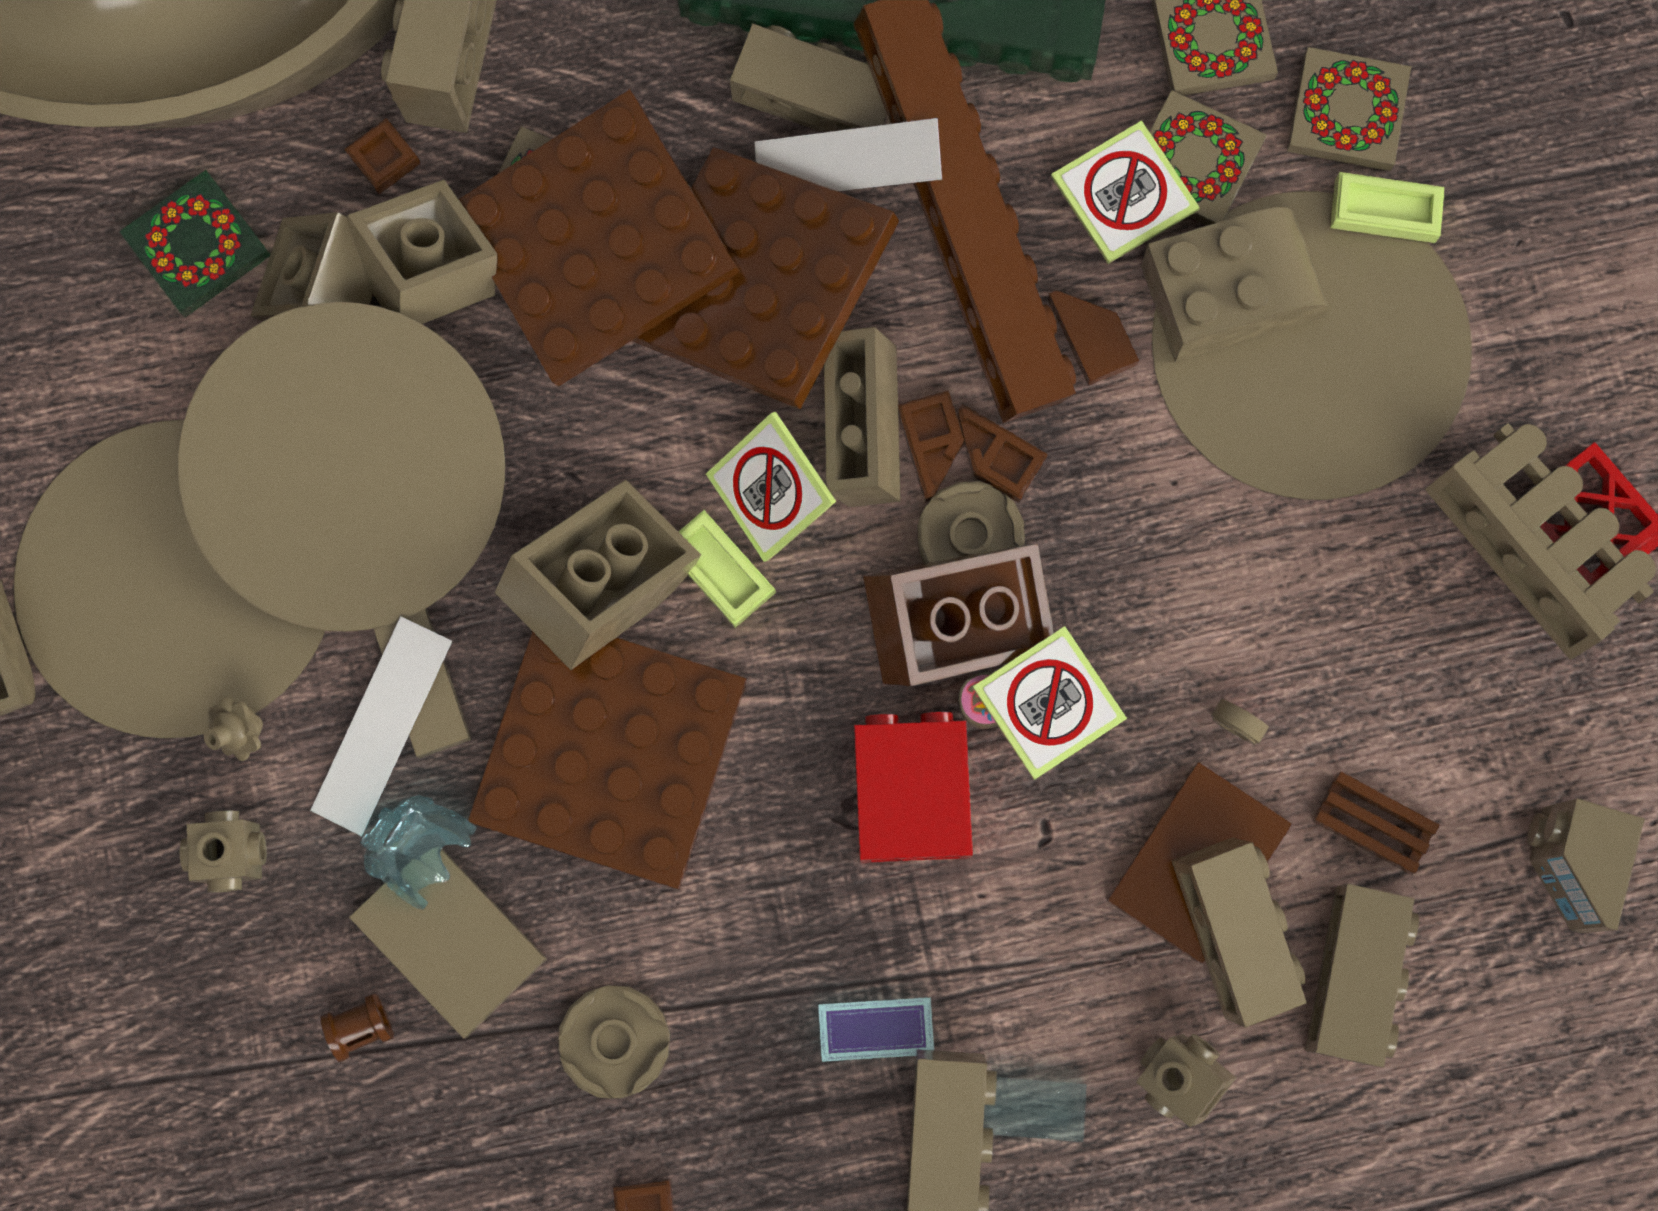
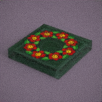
(195, 243)

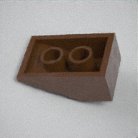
(957, 614)

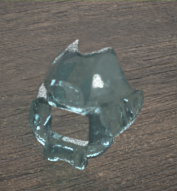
(413, 851)

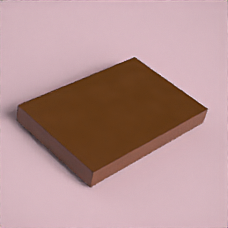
(1199, 816)

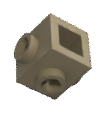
(242, 856)
(1203, 1078)

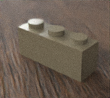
(805, 82)
(862, 419)
(1240, 931)
(1362, 975)
(949, 1132)

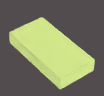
(1387, 207)
(725, 571)

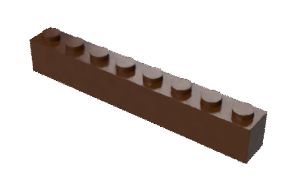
(967, 211)

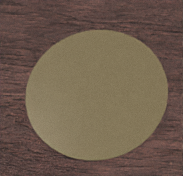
(1340, 396)
(341, 466)
(130, 608)

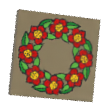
(1214, 44)
(1349, 109)
(1206, 152)

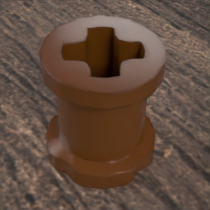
(356, 1027)

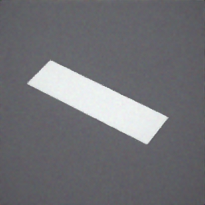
(859, 156)
(381, 726)

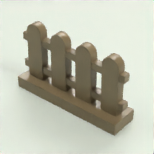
(1525, 557)

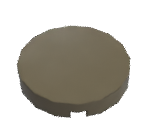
(968, 521)
(614, 1041)

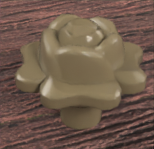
(233, 729)

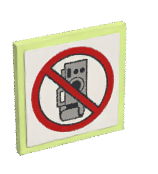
(1125, 192)
(770, 487)
(1049, 702)

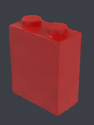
(913, 789)

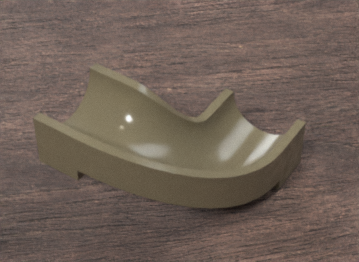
(174, 58)

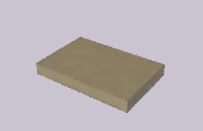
(455, 950)

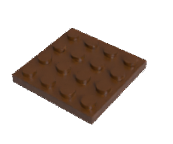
(597, 238)
(800, 276)
(610, 756)

